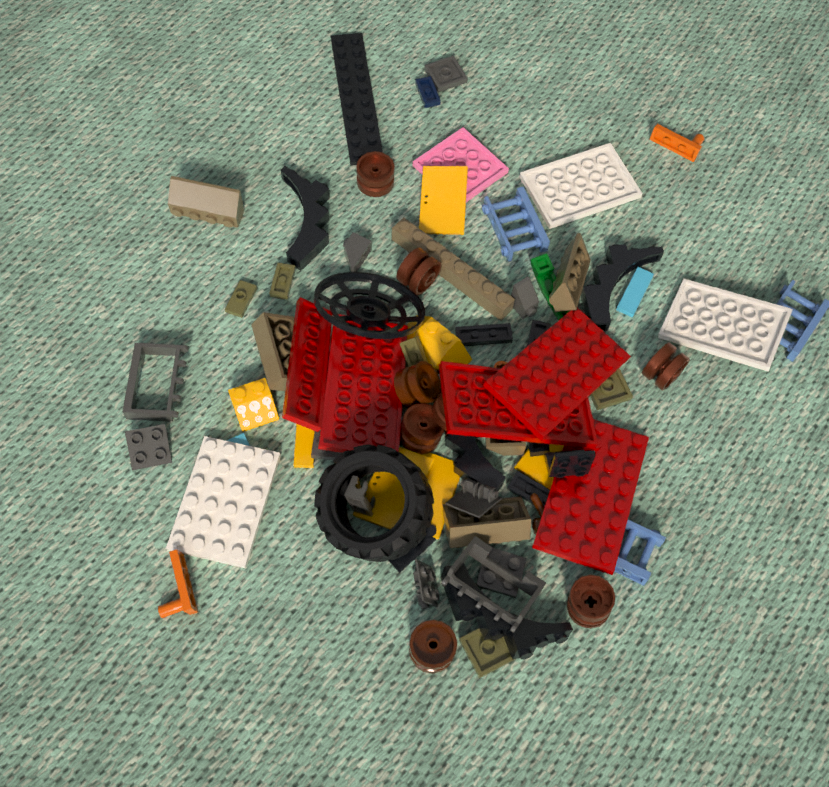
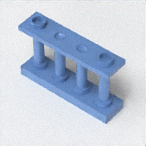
(526, 213)
(810, 322)
(638, 572)

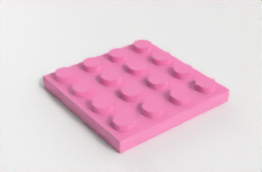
(465, 150)

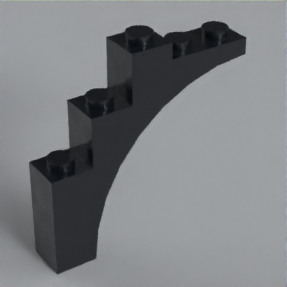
(312, 236)
(620, 262)
(472, 462)
(526, 636)

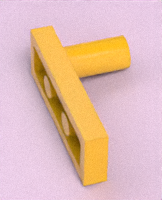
(303, 447)

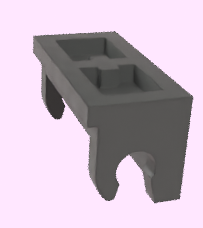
(357, 497)

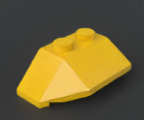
(439, 343)

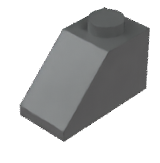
(356, 251)
(525, 298)

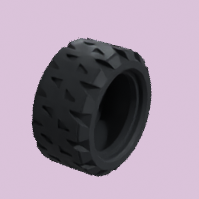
(332, 503)

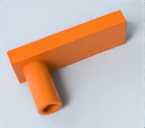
(677, 143)
(187, 600)

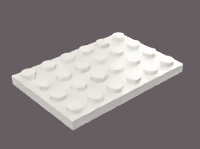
(580, 185)
(725, 324)
(224, 502)

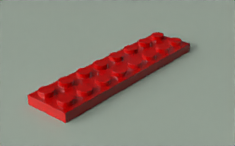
(307, 367)

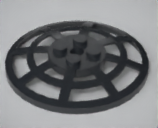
(369, 310)

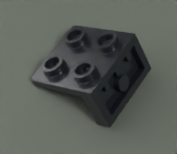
(569, 463)

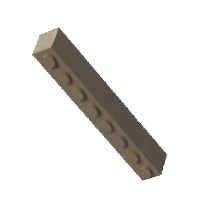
(455, 270)

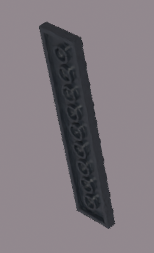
(355, 96)

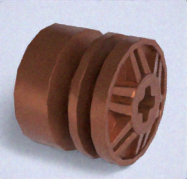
(600, 595)

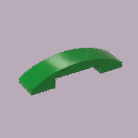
(545, 277)

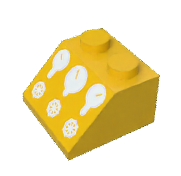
(253, 404)

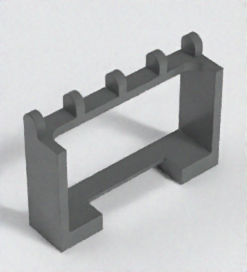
(138, 358)
(480, 551)

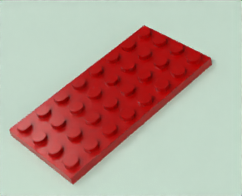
(556, 372)
(361, 391)
(477, 413)
(590, 512)

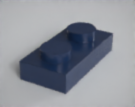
(427, 92)

